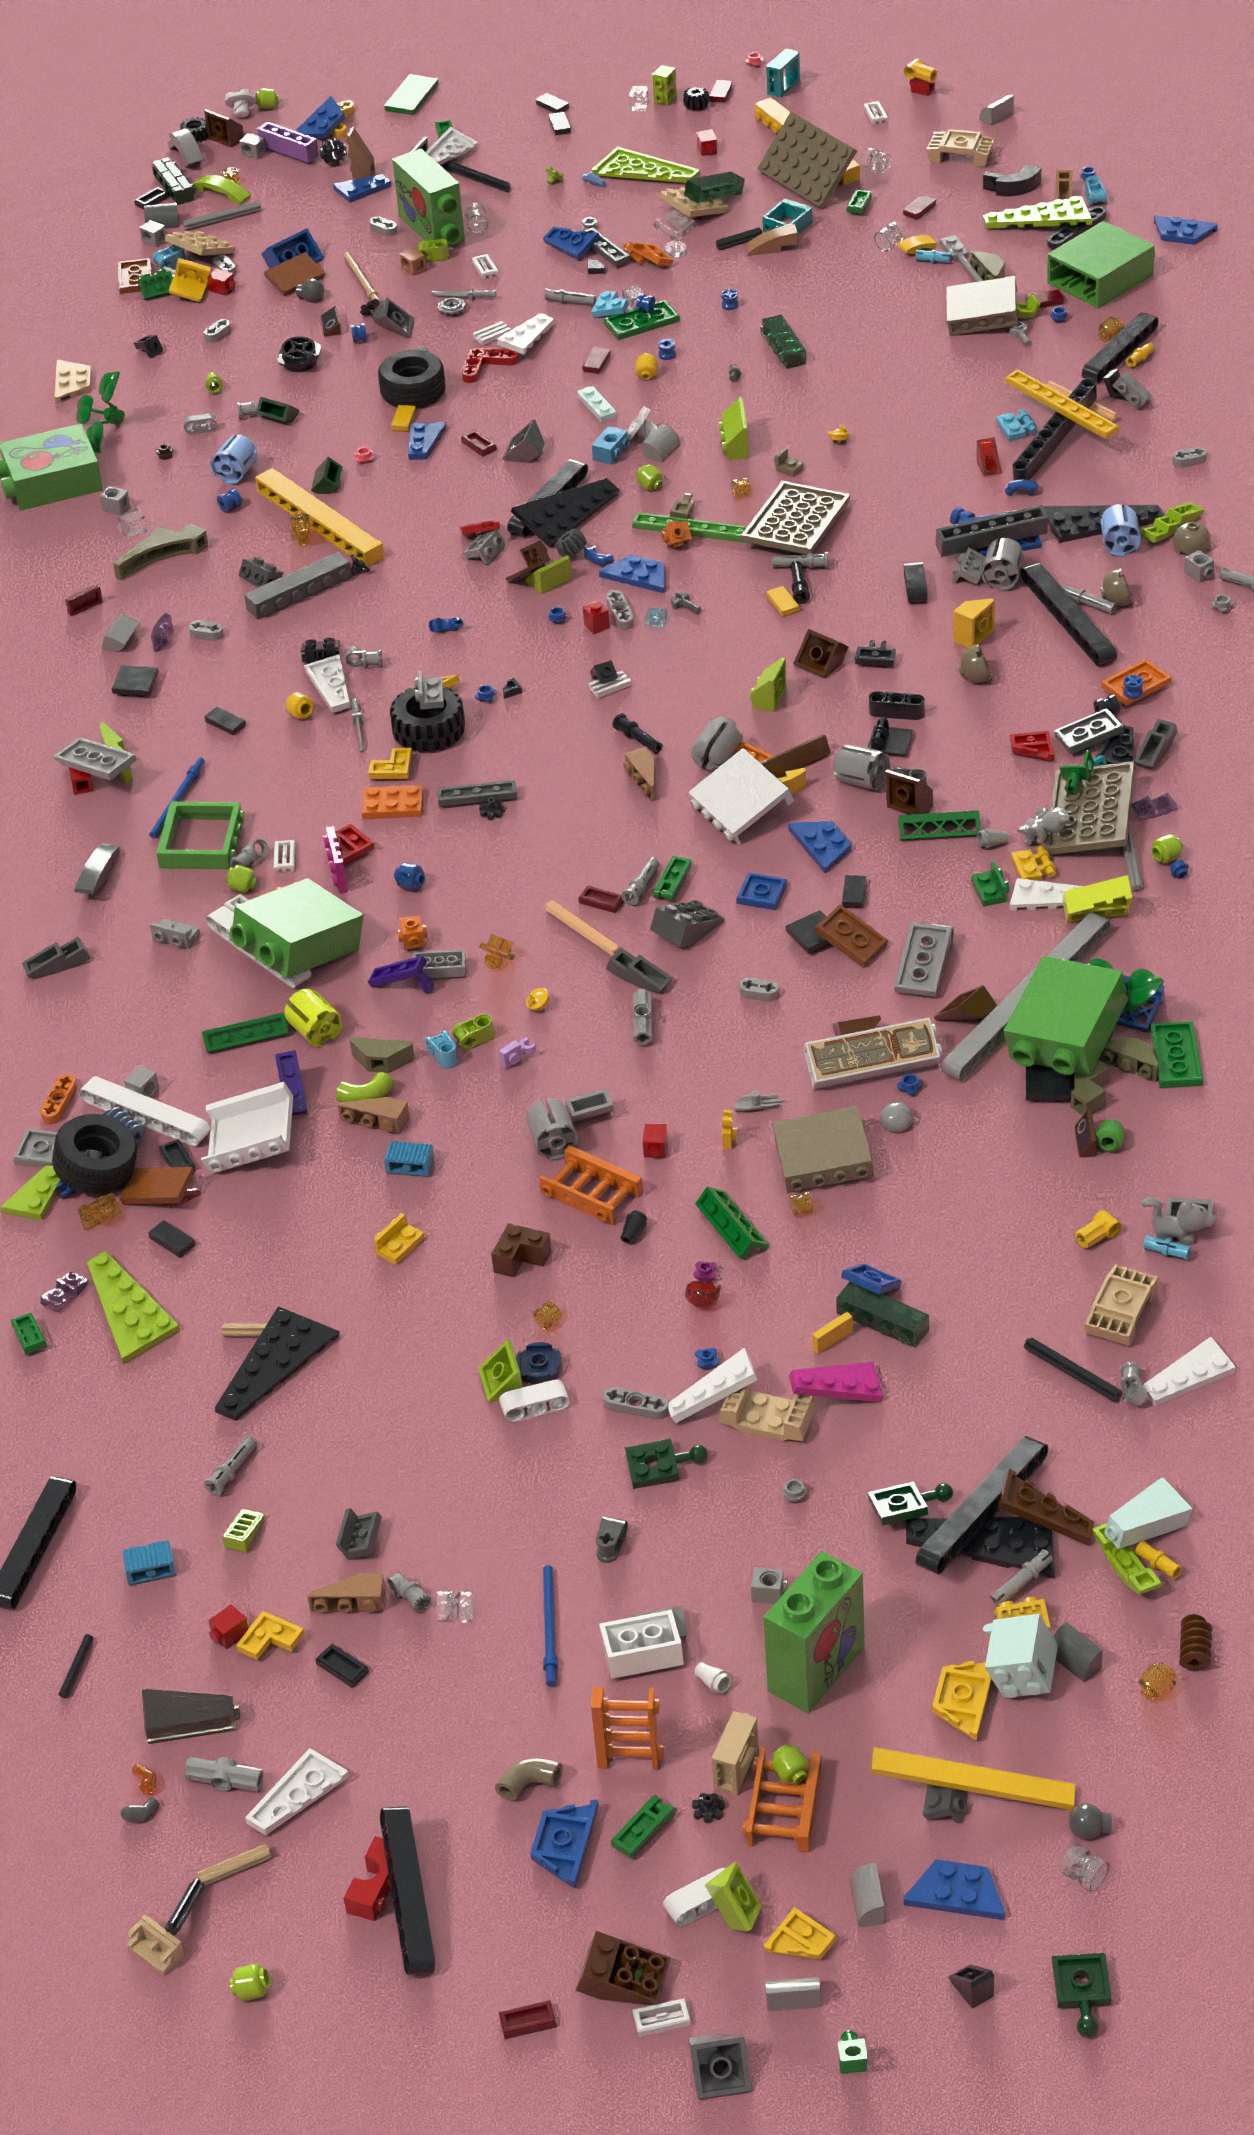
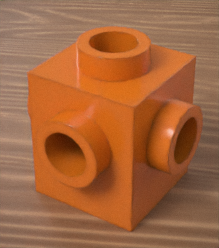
(676, 534)
(412, 932)

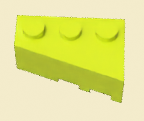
(1102, 898)

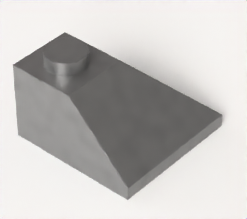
(393, 318)
(525, 444)
(719, 2064)

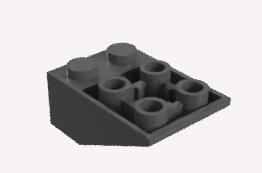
(684, 922)

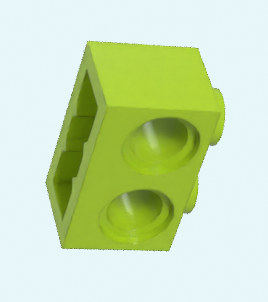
(664, 85)

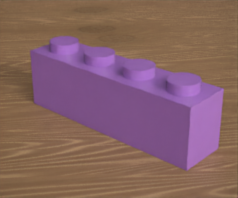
(289, 142)

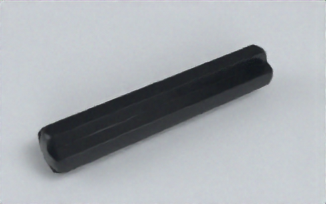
(738, 238)
(184, 1907)

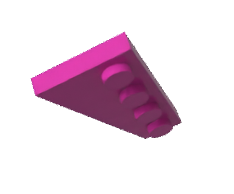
(336, 864)
(841, 1381)

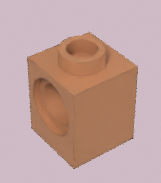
(413, 261)

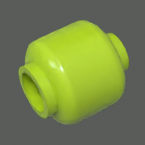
(266, 99)
(649, 477)
(1167, 849)
(241, 879)
(790, 1764)
(250, 1982)

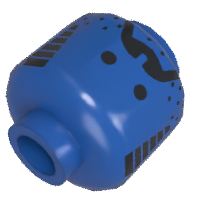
(409, 876)

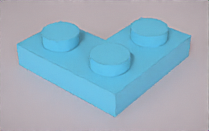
(609, 304)

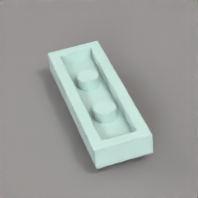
(597, 404)

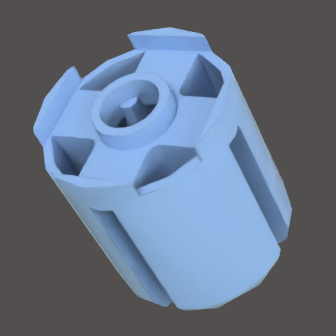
(234, 459)
(1120, 530)

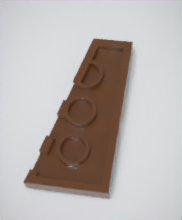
(1029, 1503)

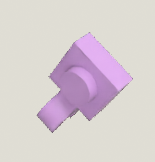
(513, 1052)

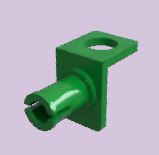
(1074, 773)
(852, 2053)

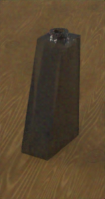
(187, 1714)

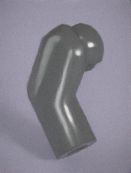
(139, 1813)

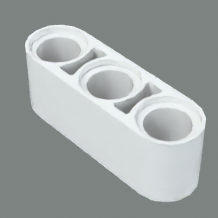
(534, 1400)
(691, 1901)

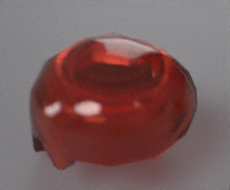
(702, 1294)

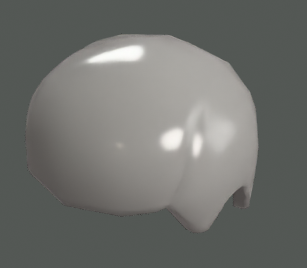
(896, 1117)

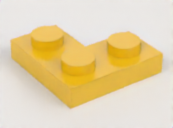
(395, 768)
(269, 1630)

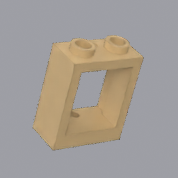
(735, 1752)

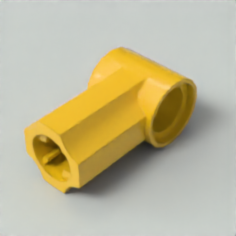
(918, 70)
(1102, 1226)

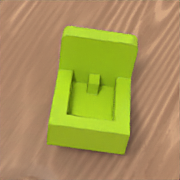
(1028, 309)

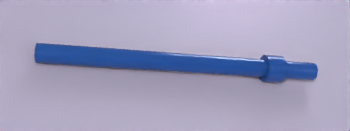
(192, 774)
(550, 1661)

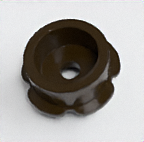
(164, 451)

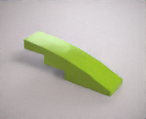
(1175, 517)
(112, 739)

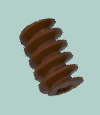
(1195, 1642)

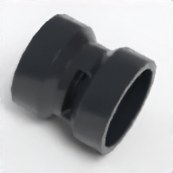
(1111, 703)

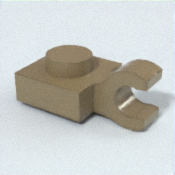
(682, 508)

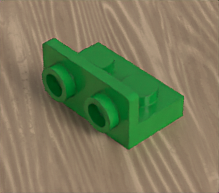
(156, 284)
(990, 886)

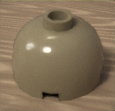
(1191, 537)
(1116, 588)
(974, 665)

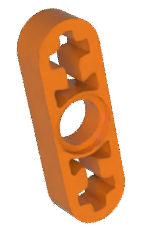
(59, 1107)

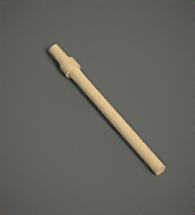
(371, 293)

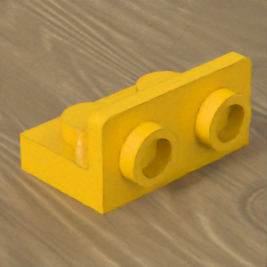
(397, 1240)
(1028, 1607)

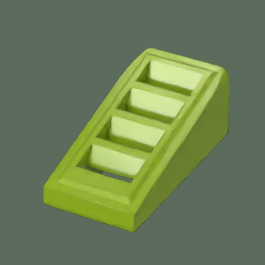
(242, 1543)

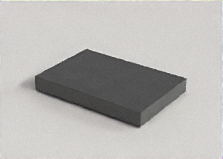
(1089, 731)

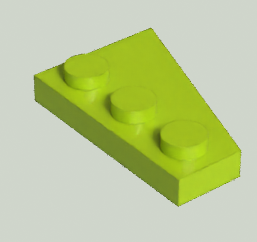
(35, 1196)

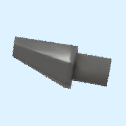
(734, 372)

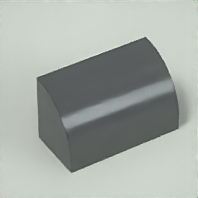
(163, 213)
(1077, 1652)

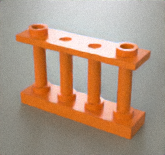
(591, 1168)
(604, 1735)
(804, 1811)

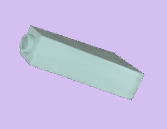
(1148, 1515)

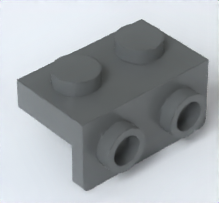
(258, 571)
(358, 1534)
(944, 1802)

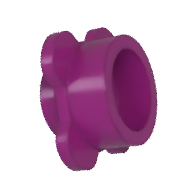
(705, 1271)

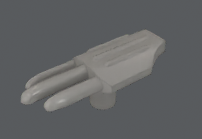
(756, 1101)

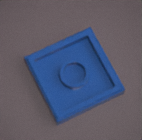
(761, 891)
(871, 1278)

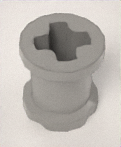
(246, 409)

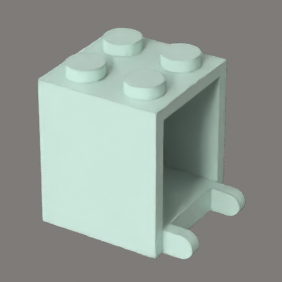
(1021, 1655)

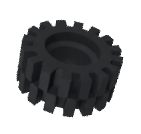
(196, 127)

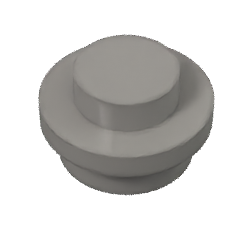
(794, 1490)

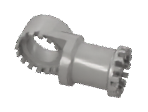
(364, 659)
(249, 855)
(1132, 1383)
(409, 1591)

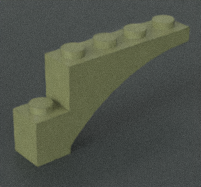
(161, 545)
(1088, 1089)

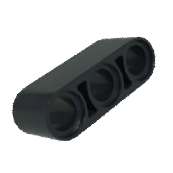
(915, 582)
(896, 705)

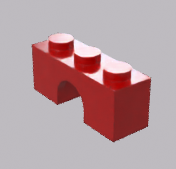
(369, 1896)

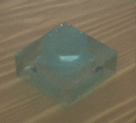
(656, 617)

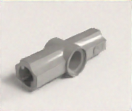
(642, 1017)
(223, 1774)

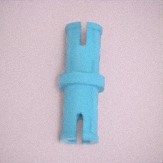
(933, 256)
(1167, 1247)

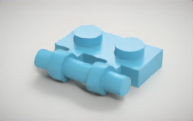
(1012, 426)

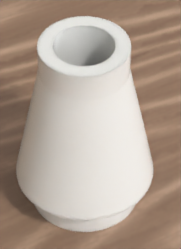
(715, 1678)

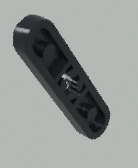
(1070, 231)

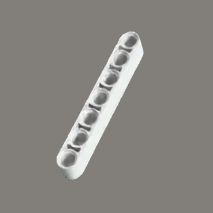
(221, 922)
(146, 1111)

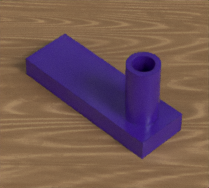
(400, 971)
(290, 1074)

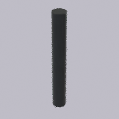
(76, 1665)

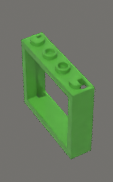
(200, 859)

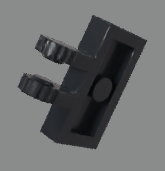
(875, 656)

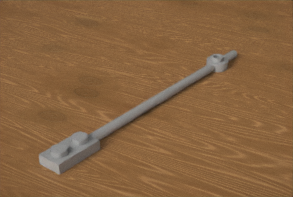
(960, 253)

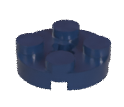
(543, 1372)

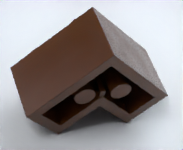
(520, 1245)

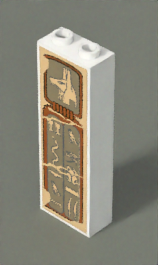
(872, 1053)

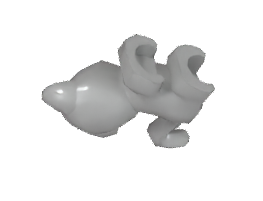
(1045, 821)
(1183, 1227)

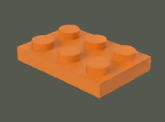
(1152, 677)
(392, 802)

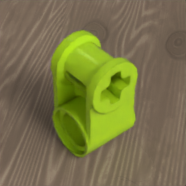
(434, 249)
(475, 1031)

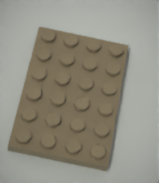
(807, 160)
(795, 518)
(1096, 811)

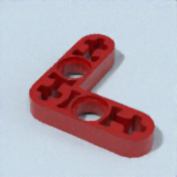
(485, 356)

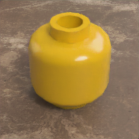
(646, 366)
(299, 705)

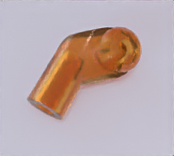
(147, 1777)

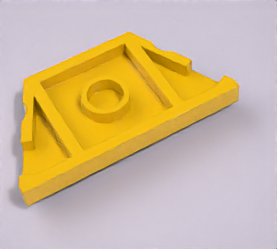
(963, 1696)

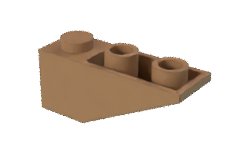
(361, 158)
(641, 767)
(378, 1113)
(354, 1594)

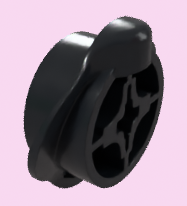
(299, 353)

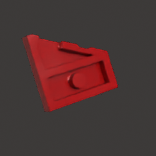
(471, 529)
(1033, 745)
(352, 843)

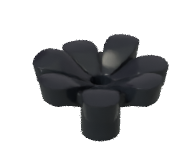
(370, 307)
(358, 565)
(491, 808)
(708, 1806)

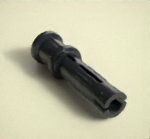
(799, 585)
(632, 730)

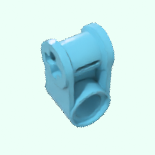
(1094, 190)
(170, 256)
(442, 1049)

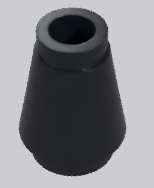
(633, 1226)

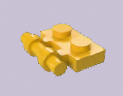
(1026, 864)

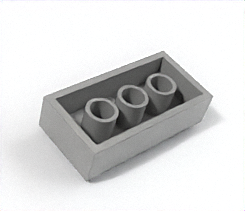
(444, 963)

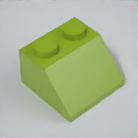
(770, 687)

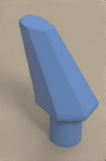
(593, 179)

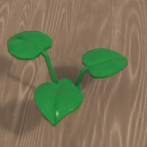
(112, 414)
(1141, 986)

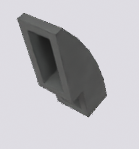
(1156, 744)
(56, 958)
(638, 971)

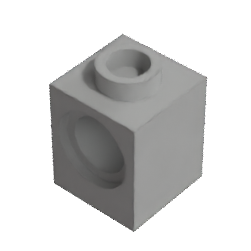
(252, 146)
(153, 233)
(114, 500)
(1199, 566)
(142, 1081)
(767, 1585)

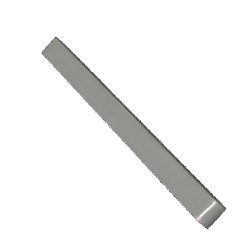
(990, 1030)

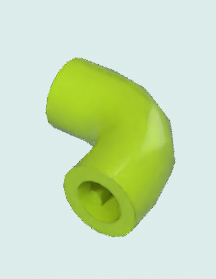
(376, 1088)

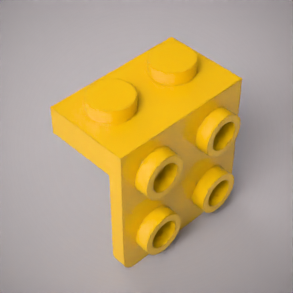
(189, 280)

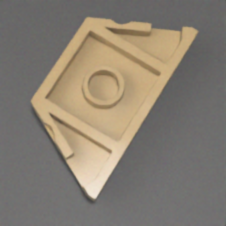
(71, 379)

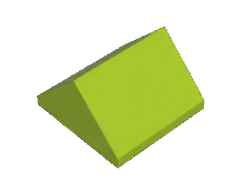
(550, 575)
(500, 1372)
(734, 1898)

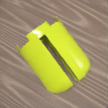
(313, 1017)

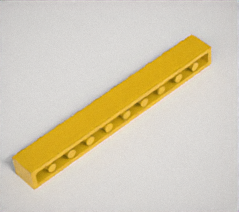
(774, 115)
(322, 518)

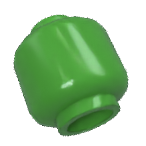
(1110, 1135)

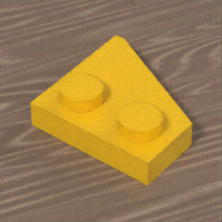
(800, 1937)

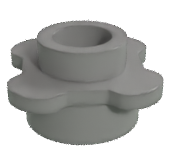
(1222, 603)

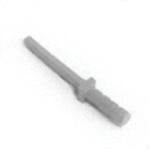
(471, 293)
(357, 719)

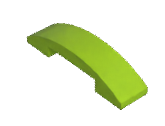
(221, 184)
(1126, 1564)

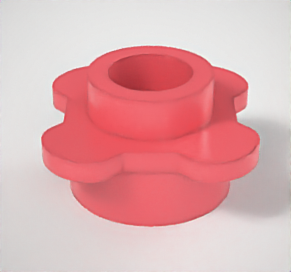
(754, 59)
(363, 454)

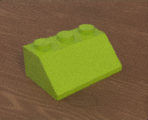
(734, 431)

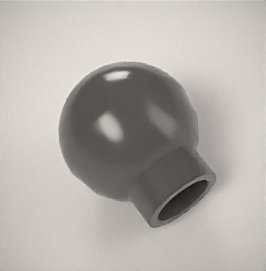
(310, 290)
(1088, 1821)

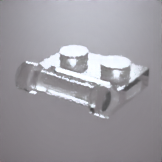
(678, 221)

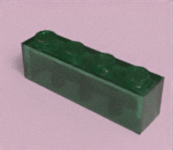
(714, 187)
(783, 341)
(883, 1314)

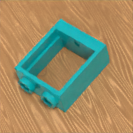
(781, 85)
(786, 208)

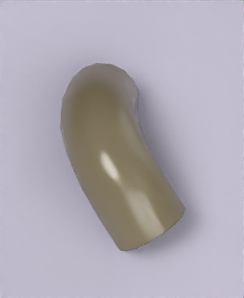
(528, 1772)

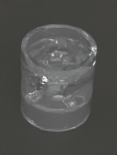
(876, 160)
(476, 217)
(889, 236)
(455, 1606)
(1087, 1868)

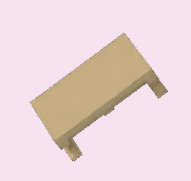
(155, 1945)

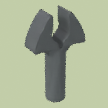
(682, 599)

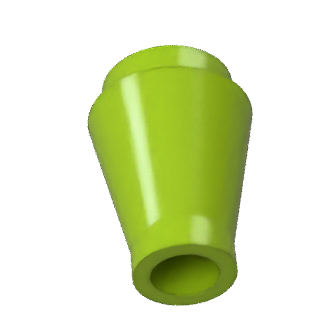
(213, 383)

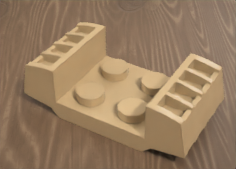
(962, 143)
(1120, 1304)
(768, 1414)

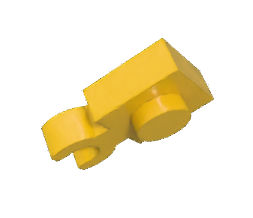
(729, 1133)

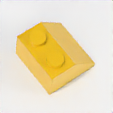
(973, 621)

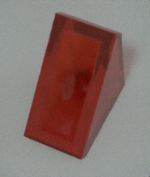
(987, 457)

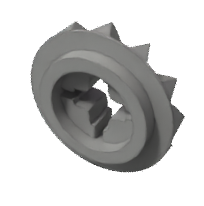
(446, 309)

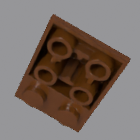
(611, 1971)

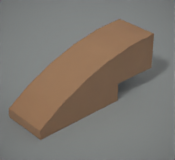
(1063, 184)
(772, 240)

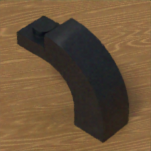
(1014, 184)

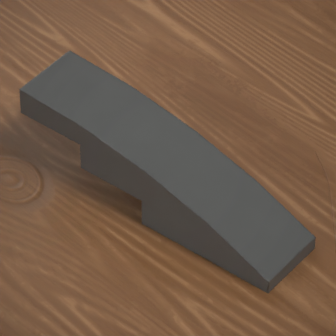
(96, 869)

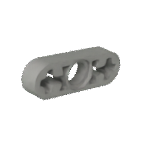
(620, 604)
(642, 1410)

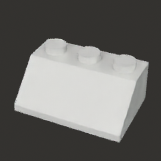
(641, 1644)

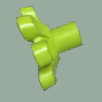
(553, 175)

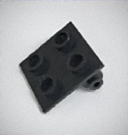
(311, 646)
(889, 739)

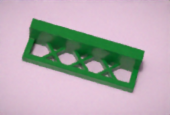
(936, 819)
(245, 1032)
(730, 1222)

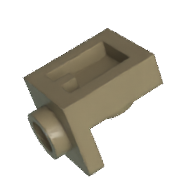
(786, 464)

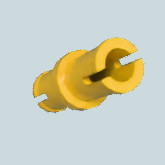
(1140, 355)
(1158, 1559)

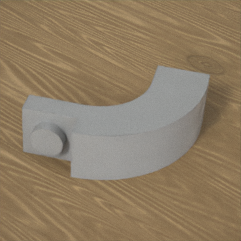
(186, 145)

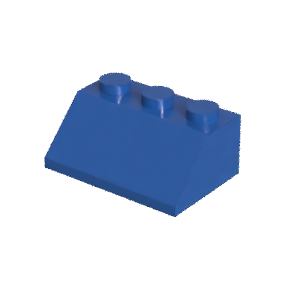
(292, 247)

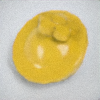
(839, 434)
(537, 999)

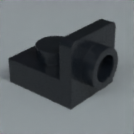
(149, 344)
(1109, 380)
(604, 672)

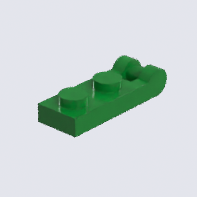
(672, 878)
(642, 1826)

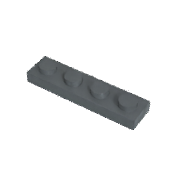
(609, 250)
(476, 793)

